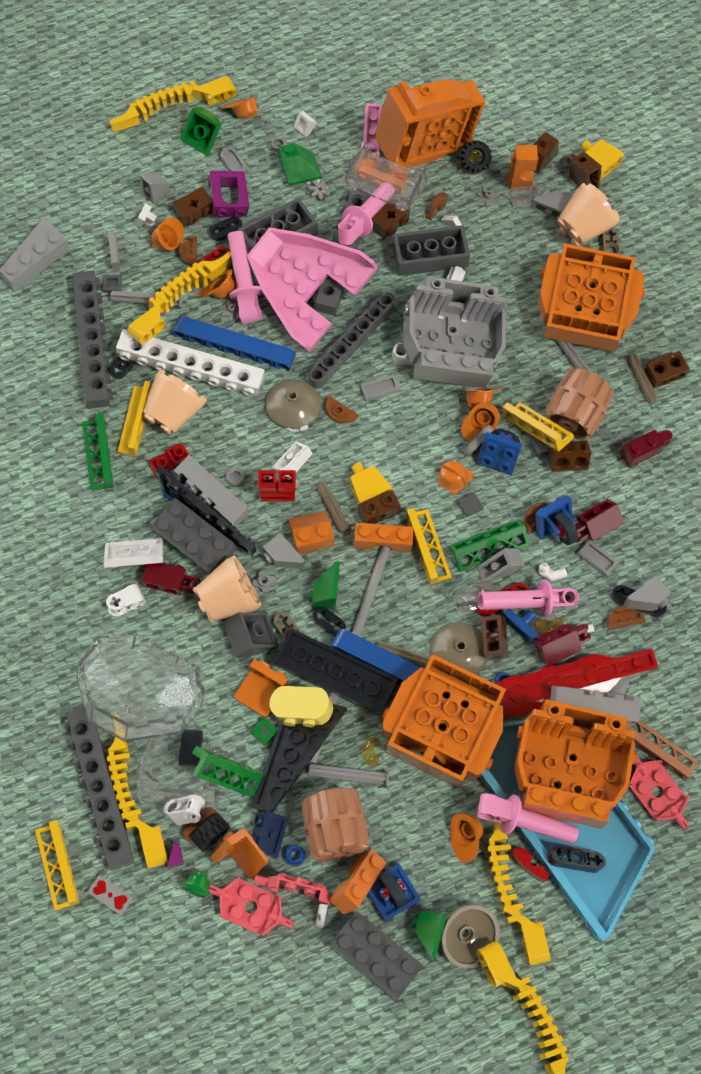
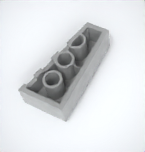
(34, 255)
(205, 485)
(606, 702)

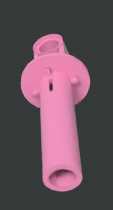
(358, 220)
(246, 293)
(543, 598)
(511, 814)

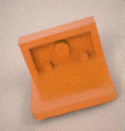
(259, 687)
(243, 851)

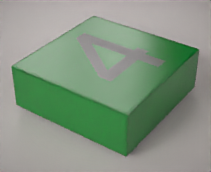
(264, 731)

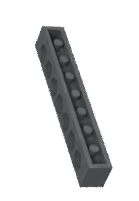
(330, 303)
(94, 397)
(122, 856)

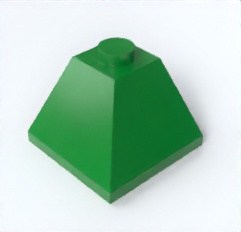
(201, 130)
(298, 164)
(326, 589)
(428, 932)

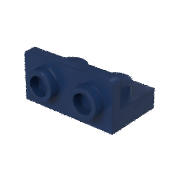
(269, 832)

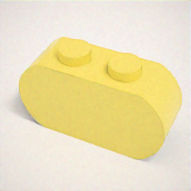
(301, 705)

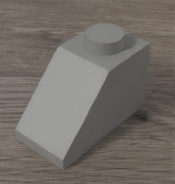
(154, 186)
(551, 203)
(282, 553)
(501, 565)
(649, 596)

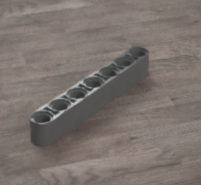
(354, 332)

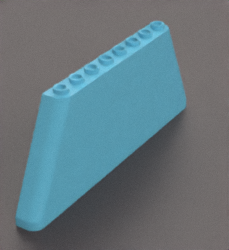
(627, 850)

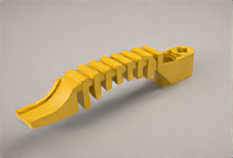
(211, 92)
(151, 323)
(151, 837)
(534, 935)
(501, 973)

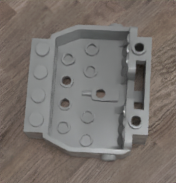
(478, 327)

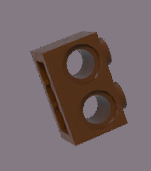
(667, 371)
(572, 457)

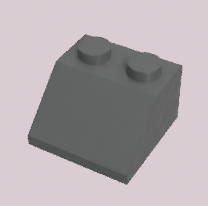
(250, 634)

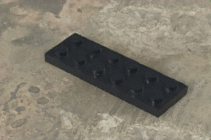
(335, 671)

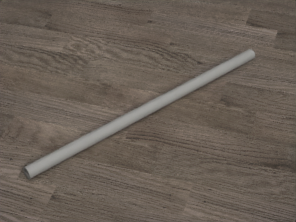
(364, 610)

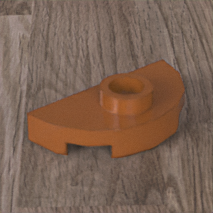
(438, 205)
(188, 250)
(339, 412)
(530, 517)
(624, 617)
(205, 815)

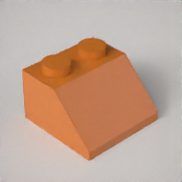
(311, 532)

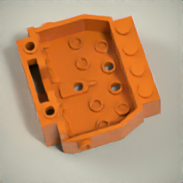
(428, 120)
(567, 287)
(469, 731)
(600, 770)

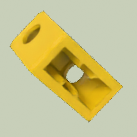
(604, 154)
(367, 483)

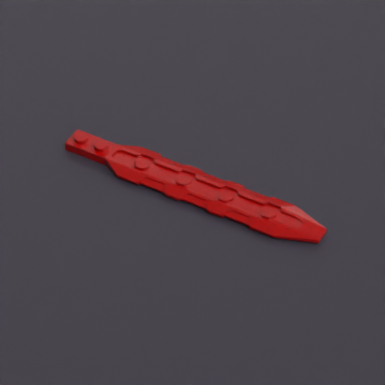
(588, 673)

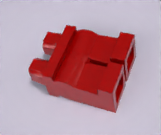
(277, 490)

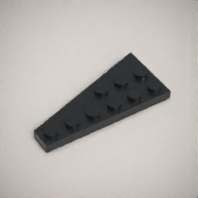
(200, 506)
(288, 758)

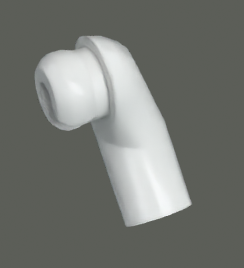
(551, 575)

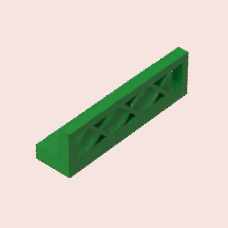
(103, 450)
(486, 539)
(228, 765)

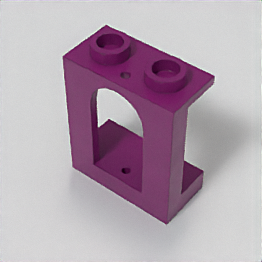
(228, 179)

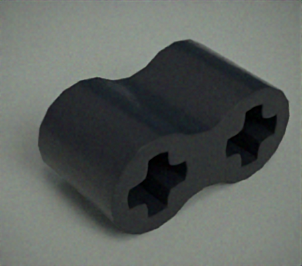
(189, 741)

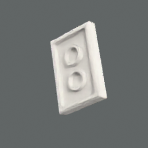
(134, 552)

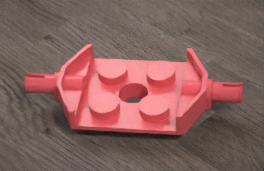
(673, 800)
(292, 884)
(238, 894)

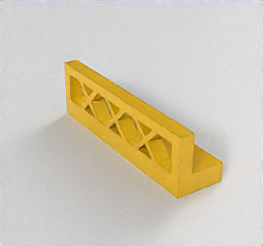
(134, 421)
(538, 429)
(424, 547)
(63, 862)

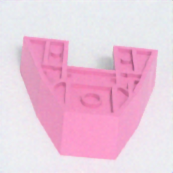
(293, 268)

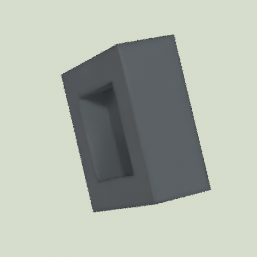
(112, 283)
(470, 504)

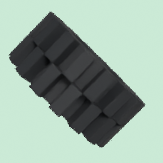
(486, 156)
(210, 832)

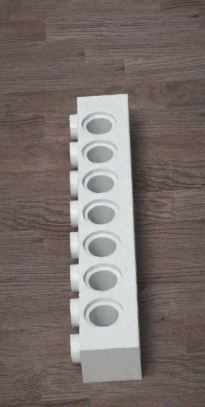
(200, 360)

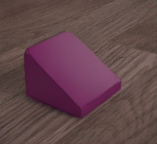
(176, 857)

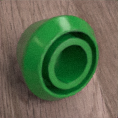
(197, 884)

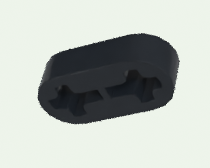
(225, 228)
(331, 617)

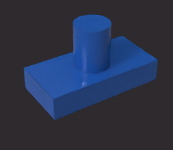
(521, 624)

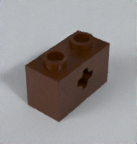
(193, 207)
(389, 219)
(379, 508)
(495, 637)

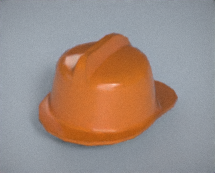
(243, 108)
(168, 234)
(220, 287)
(480, 395)
(478, 418)
(454, 476)
(465, 836)

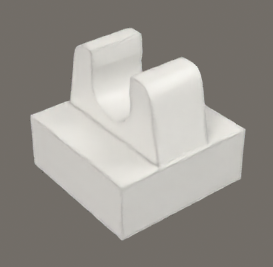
(304, 123)
(146, 217)

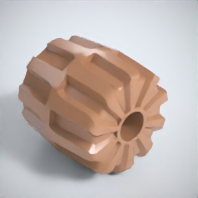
(580, 402)
(335, 824)

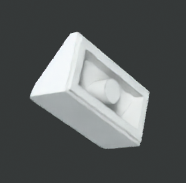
(293, 457)

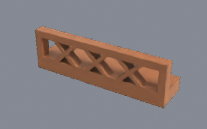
(655, 751)

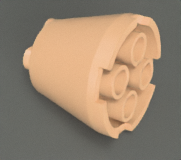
(587, 215)
(171, 402)
(227, 591)

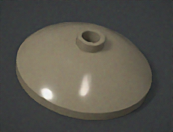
(293, 412)
(448, 637)
(480, 930)

